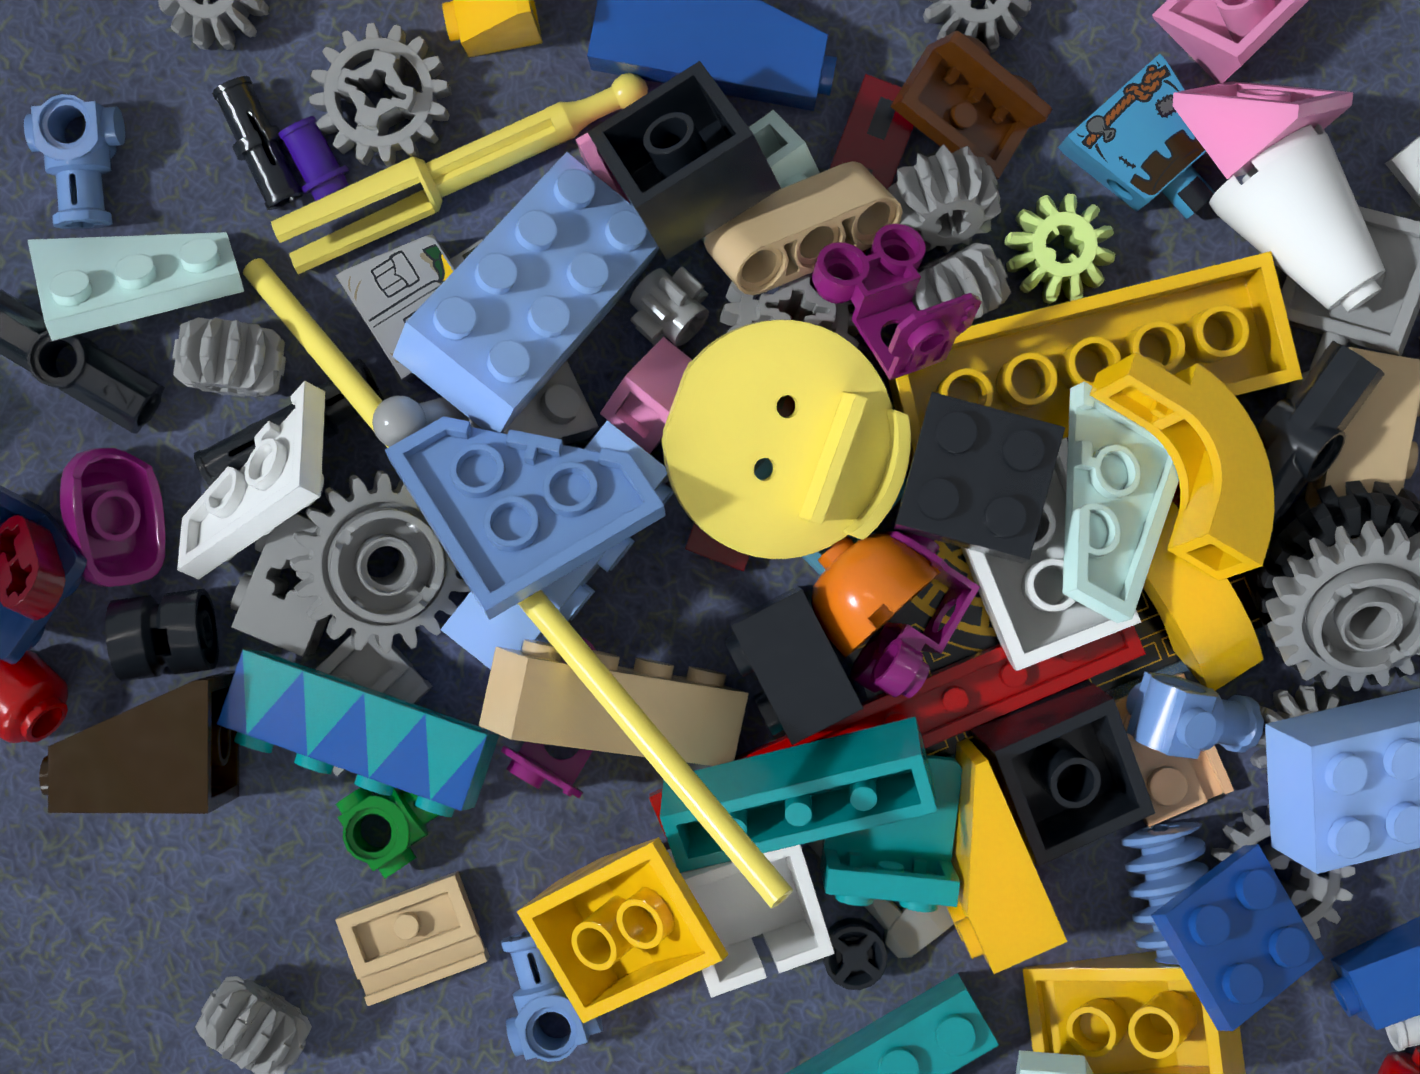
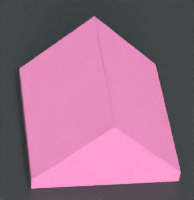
(1224, 32)
(1245, 118)

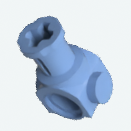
(79, 163)
(1190, 718)
(538, 995)

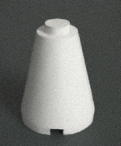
(1307, 218)

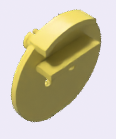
(831, 459)

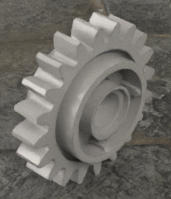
(340, 572)
(1350, 607)

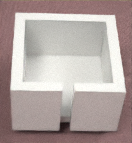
(738, 912)

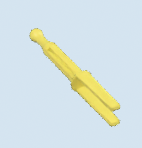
(444, 175)

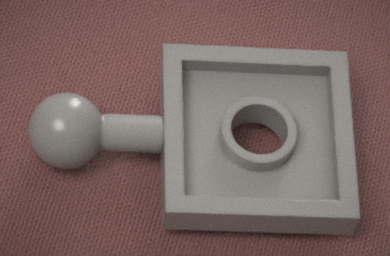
(1384, 319)
(554, 412)

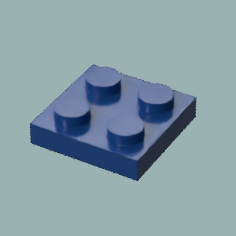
(1237, 937)

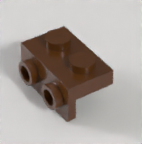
(970, 100)

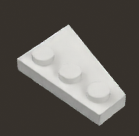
(269, 489)

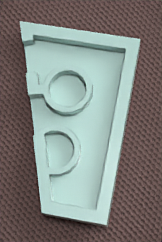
(126, 278)
(1114, 506)

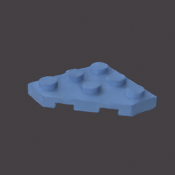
(520, 504)

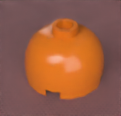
(866, 587)

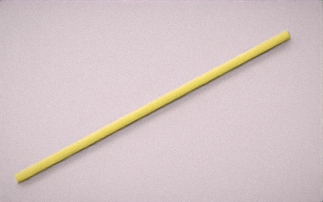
(550, 622)

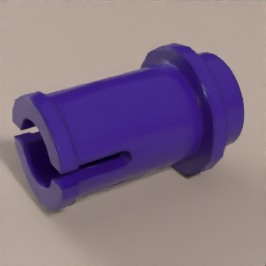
(314, 158)

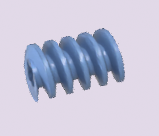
(1168, 870)

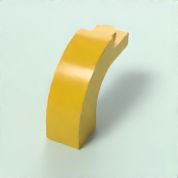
(1216, 453)
(1200, 616)

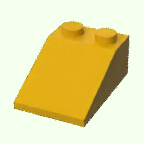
(1000, 896)
(621, 929)
(1127, 1017)

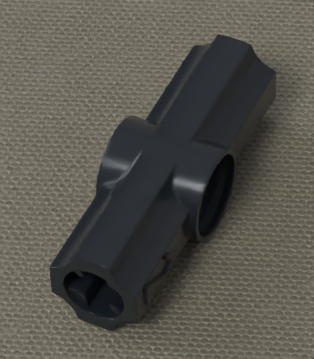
(95, 381)
(1307, 430)

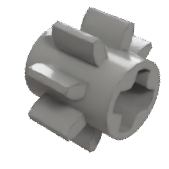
(669, 306)

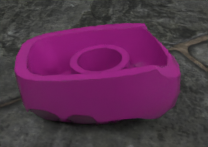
(113, 516)

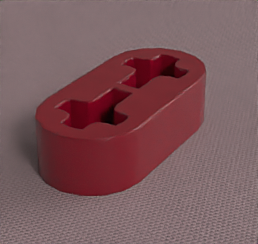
(29, 568)

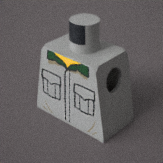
(396, 285)

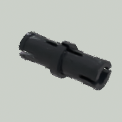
(257, 142)

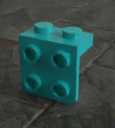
(903, 858)

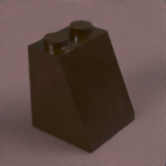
(149, 758)

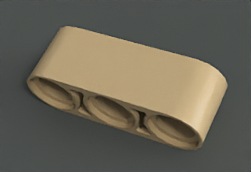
(789, 228)

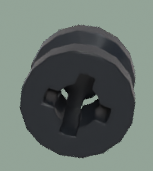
(863, 962)

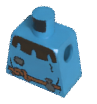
(1142, 144)

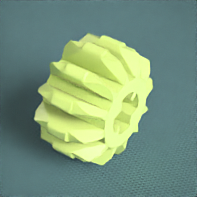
(1041, 260)

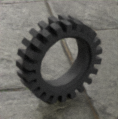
(1320, 522)

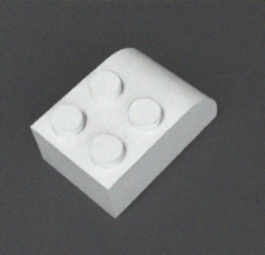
(1027, 597)

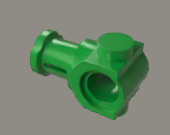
(405, 820)

